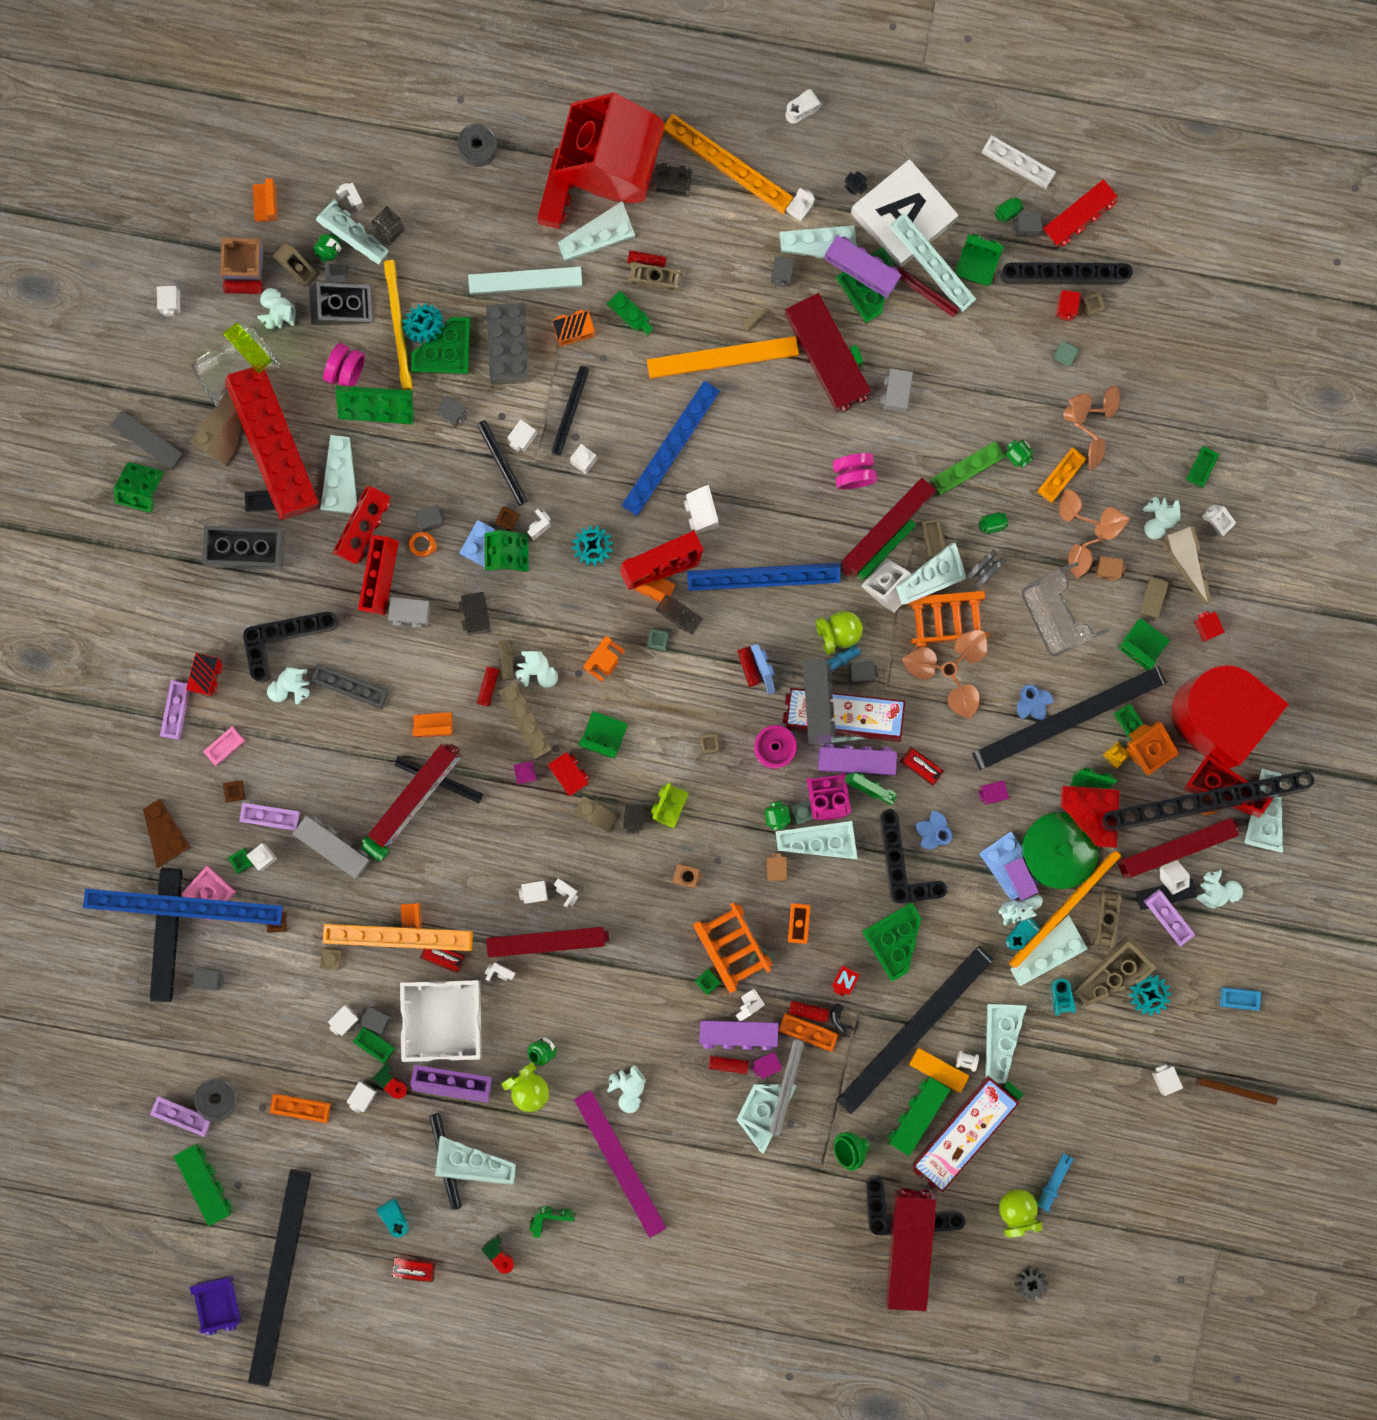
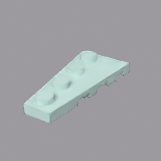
(814, 241)
(934, 575)
(1267, 830)

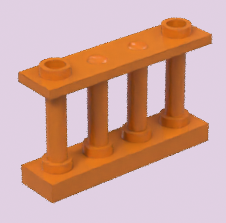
(936, 602)
(722, 963)

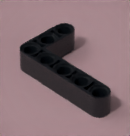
(281, 627)
(902, 884)
(880, 1214)

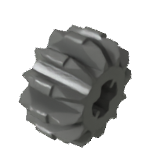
(1032, 1291)

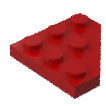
(1087, 809)

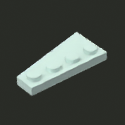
(345, 228)
(604, 231)
(339, 483)
(821, 840)
(1056, 948)
(1001, 1038)
(465, 1163)

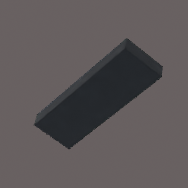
(1185, 894)

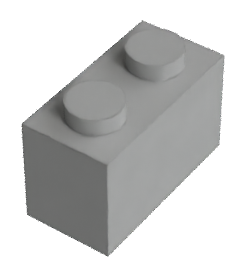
(897, 390)
(409, 611)

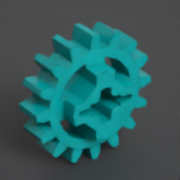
(423, 323)
(599, 536)
(1146, 1000)

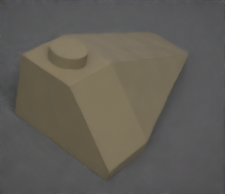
(219, 432)
(1119, 969)

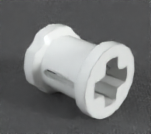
(967, 1061)

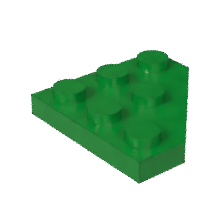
(864, 299)
(448, 352)
(894, 940)

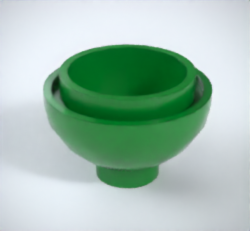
(851, 1150)

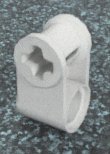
(805, 105)

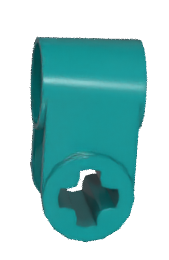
(1024, 931)
(1062, 998)
(391, 1214)

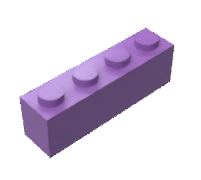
(862, 266)
(857, 760)
(739, 1034)
(451, 1084)

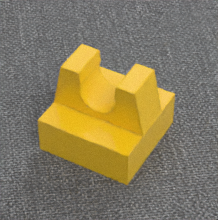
(1116, 755)

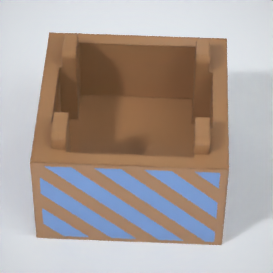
(241, 259)

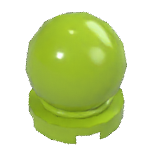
(840, 630)
(528, 1090)
(1019, 1211)

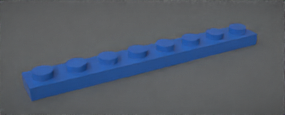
(670, 448)
(763, 576)

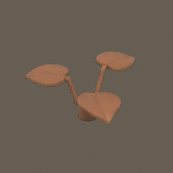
(1078, 413)
(1110, 527)
(972, 647)

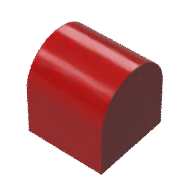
(609, 148)
(1225, 713)

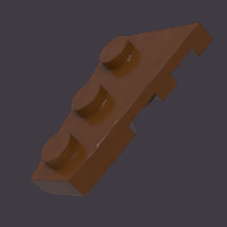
(164, 833)

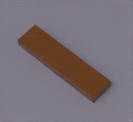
(1237, 1091)

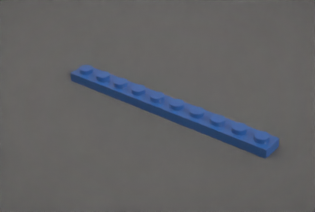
(182, 906)

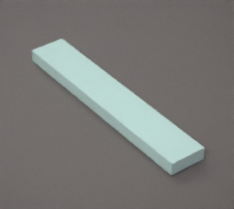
(932, 262)
(525, 280)

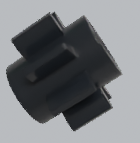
(855, 183)

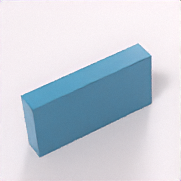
(1240, 999)

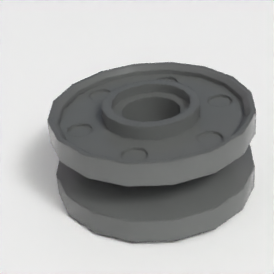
(477, 134)
(986, 568)
(210, 1089)

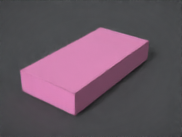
(224, 746)

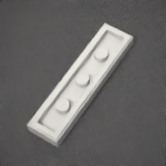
(1018, 162)

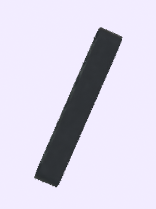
(1073, 268)
(165, 940)

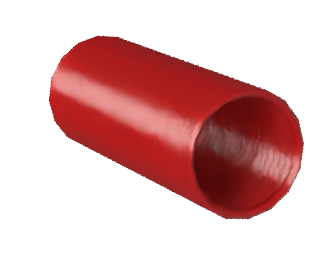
(643, 257)
(248, 286)
(750, 666)
(489, 684)
(803, 1010)
(728, 1062)

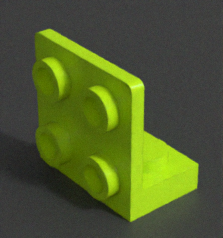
(670, 805)

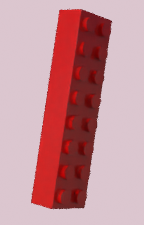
(271, 443)

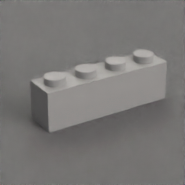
(332, 847)

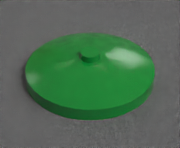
(1058, 852)

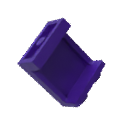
(216, 1305)

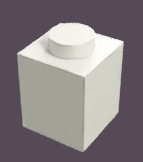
(168, 300)
(521, 436)
(583, 459)
(261, 857)
(1174, 877)
(533, 892)
(343, 1020)
(1167, 1079)
(361, 1097)

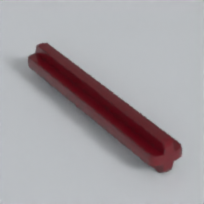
(927, 292)

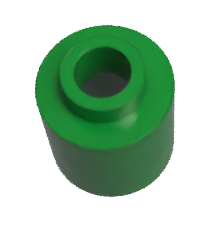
(1008, 209)
(993, 523)
(374, 849)

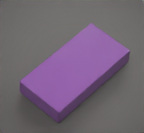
(1021, 878)

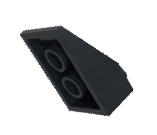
(340, 304)

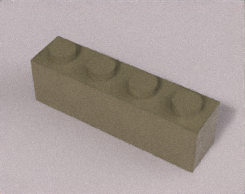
(525, 721)

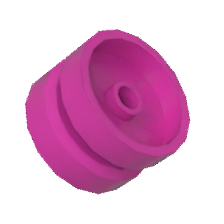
(344, 366)
(854, 471)
(775, 758)

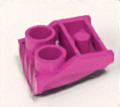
(829, 797)

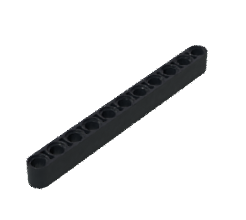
(1069, 718)
(1215, 796)
(914, 1029)
(279, 1278)

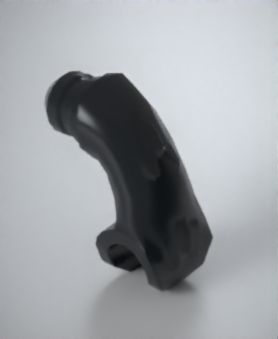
(835, 1015)

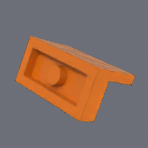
(265, 201)
(657, 589)
(432, 725)
(411, 915)

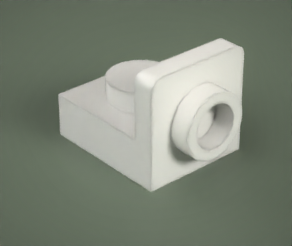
(349, 191)
(801, 204)
(1219, 519)
(540, 527)
(563, 888)
(503, 972)
(752, 1004)

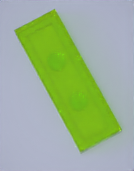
(247, 347)

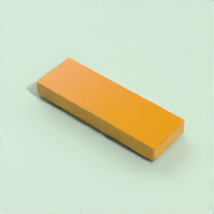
(1061, 475)
(938, 1070)

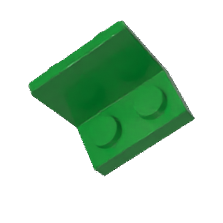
(137, 487)
(506, 551)
(1143, 644)
(603, 735)
(1087, 778)

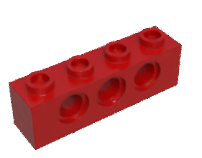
(352, 530)

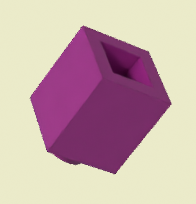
(525, 773)
(993, 792)
(766, 1065)

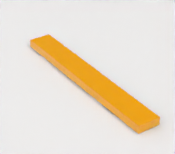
(727, 163)
(722, 357)
(1064, 909)
(398, 937)

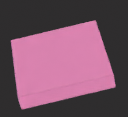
(208, 886)

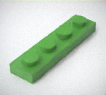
(967, 468)

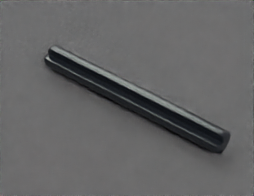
(570, 410)
(502, 462)
(447, 783)
(450, 1183)

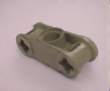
(645, 272)
(1111, 908)

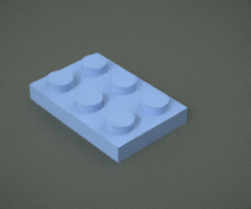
(999, 854)

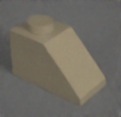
(294, 264)
(595, 814)

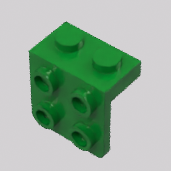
(979, 259)
(536, 1222)

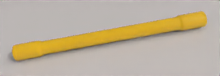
(405, 375)

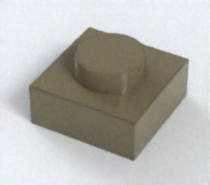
(330, 959)

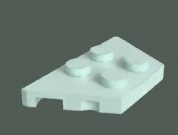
(759, 1111)

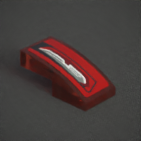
(922, 766)
(444, 958)
(413, 1269)

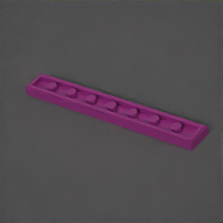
(620, 1163)

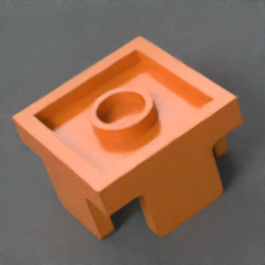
(603, 659)
(1151, 747)

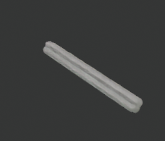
(786, 1087)

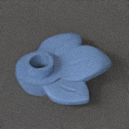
(1034, 706)
(931, 829)

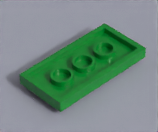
(374, 404)

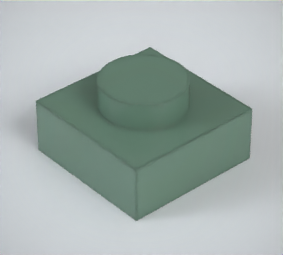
(802, 812)

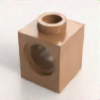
(1109, 568)
(776, 867)
(680, 869)

